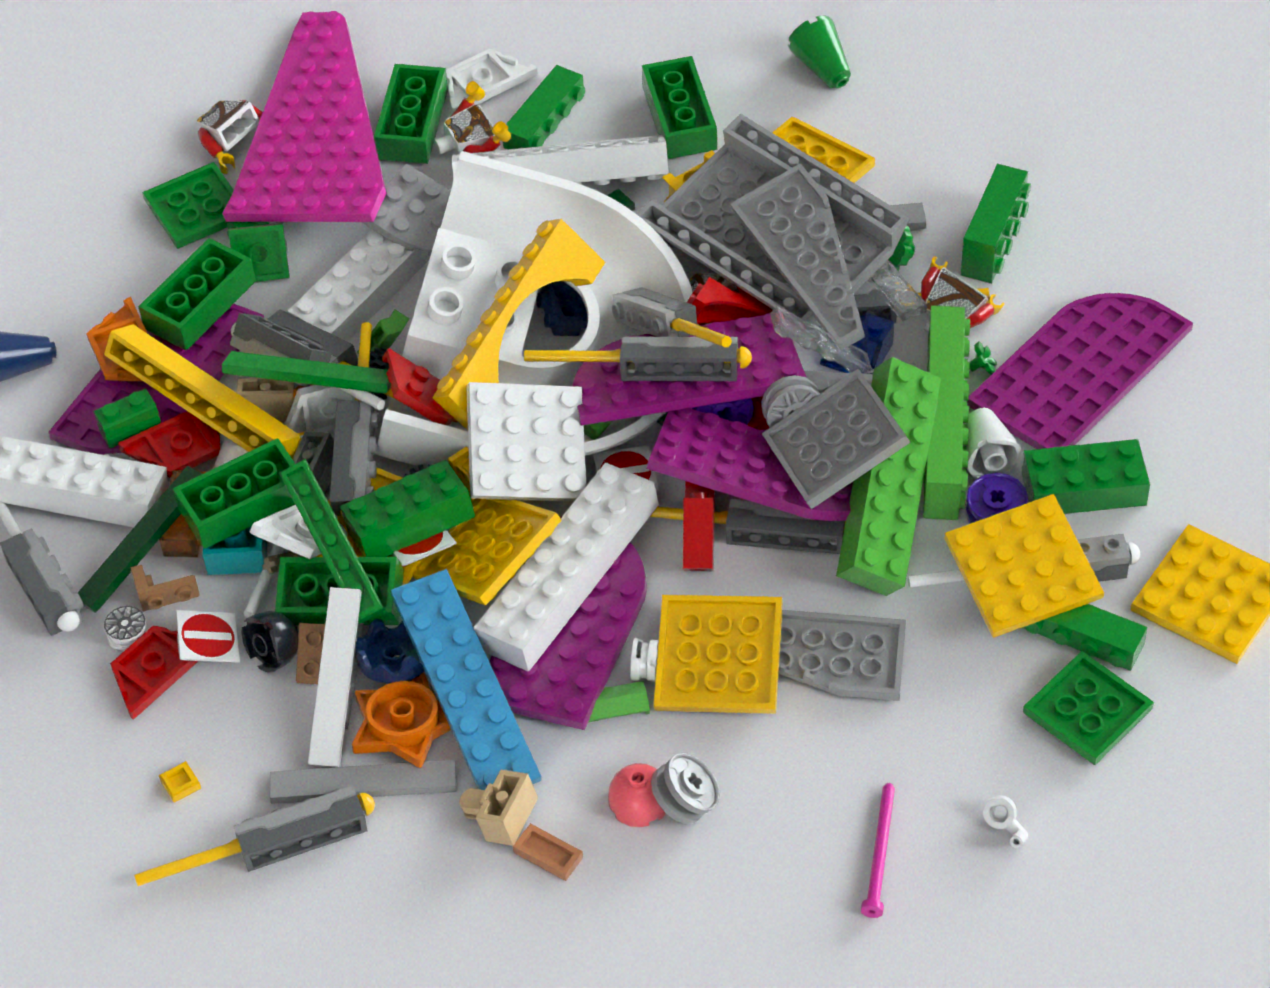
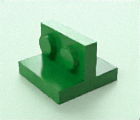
(265, 247)

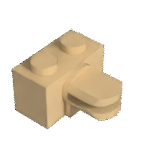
(269, 395)
(501, 807)

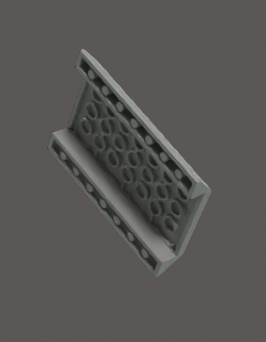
(706, 228)

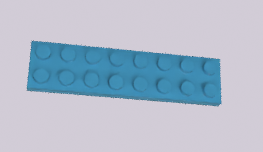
(463, 679)

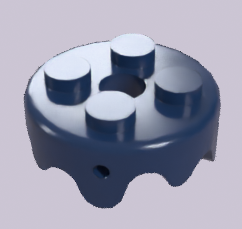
(377, 651)

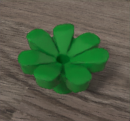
(982, 359)

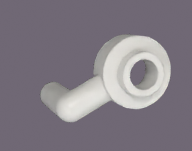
(1008, 821)

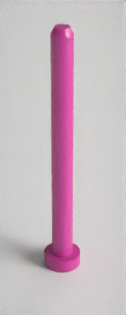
(872, 906)

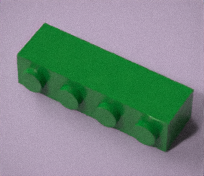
(545, 108)
(1096, 634)

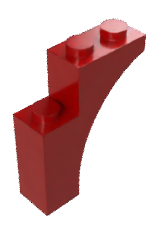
(720, 304)
(698, 528)

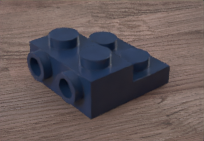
(563, 309)

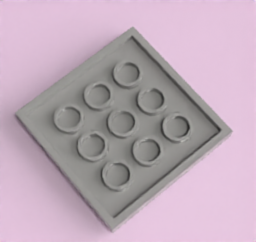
(835, 438)

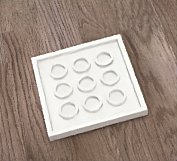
(525, 442)

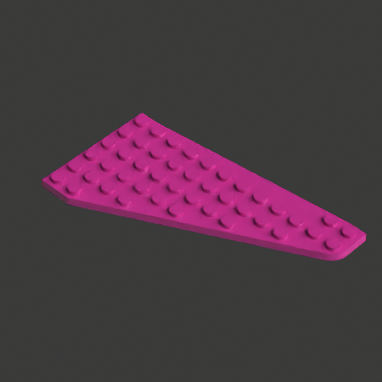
(314, 138)

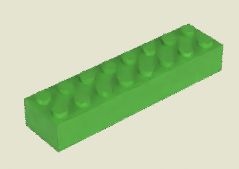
(944, 473)
(888, 496)

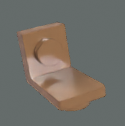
(162, 594)
(309, 652)

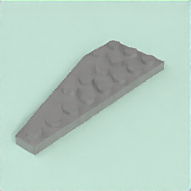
(412, 210)
(799, 236)
(843, 653)

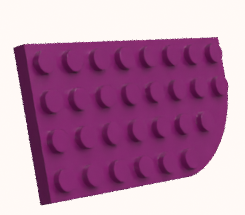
(1079, 367)
(610, 398)
(78, 423)
(735, 462)
(583, 654)

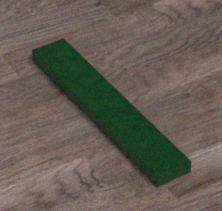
(134, 546)

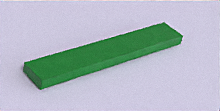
(306, 372)
(330, 537)

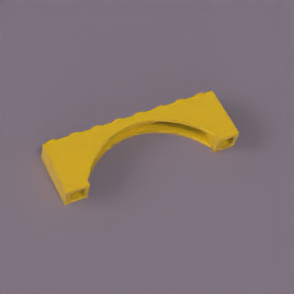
(552, 256)

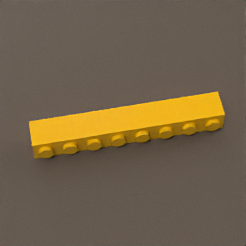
(196, 390)

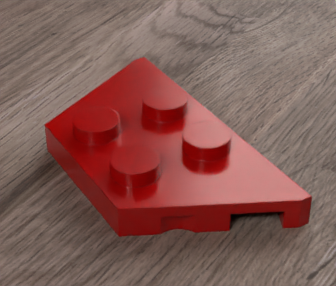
(415, 387)
(174, 443)
(149, 668)

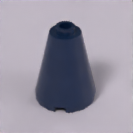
(24, 353)

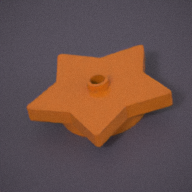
(400, 720)

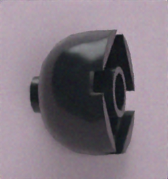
(270, 639)

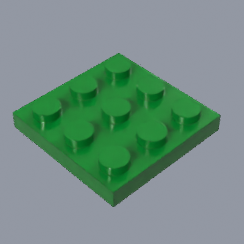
(191, 204)
(1088, 707)

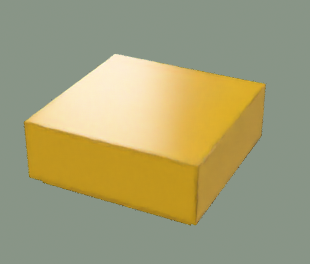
(179, 781)

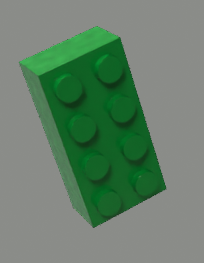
(679, 107)
(411, 113)
(995, 223)
(197, 293)
(1088, 476)
(235, 494)
(407, 510)
(306, 586)

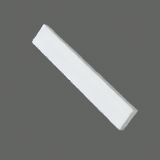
(334, 678)

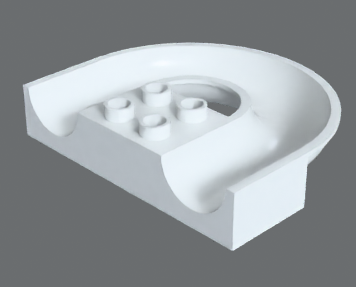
(480, 239)

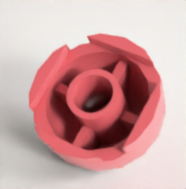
(633, 797)

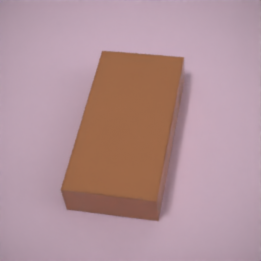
(548, 852)

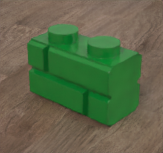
(127, 417)

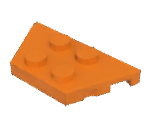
(99, 336)

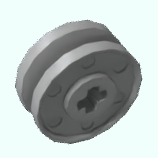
(786, 397)
(685, 788)

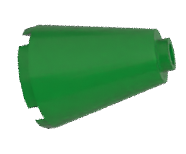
(821, 51)

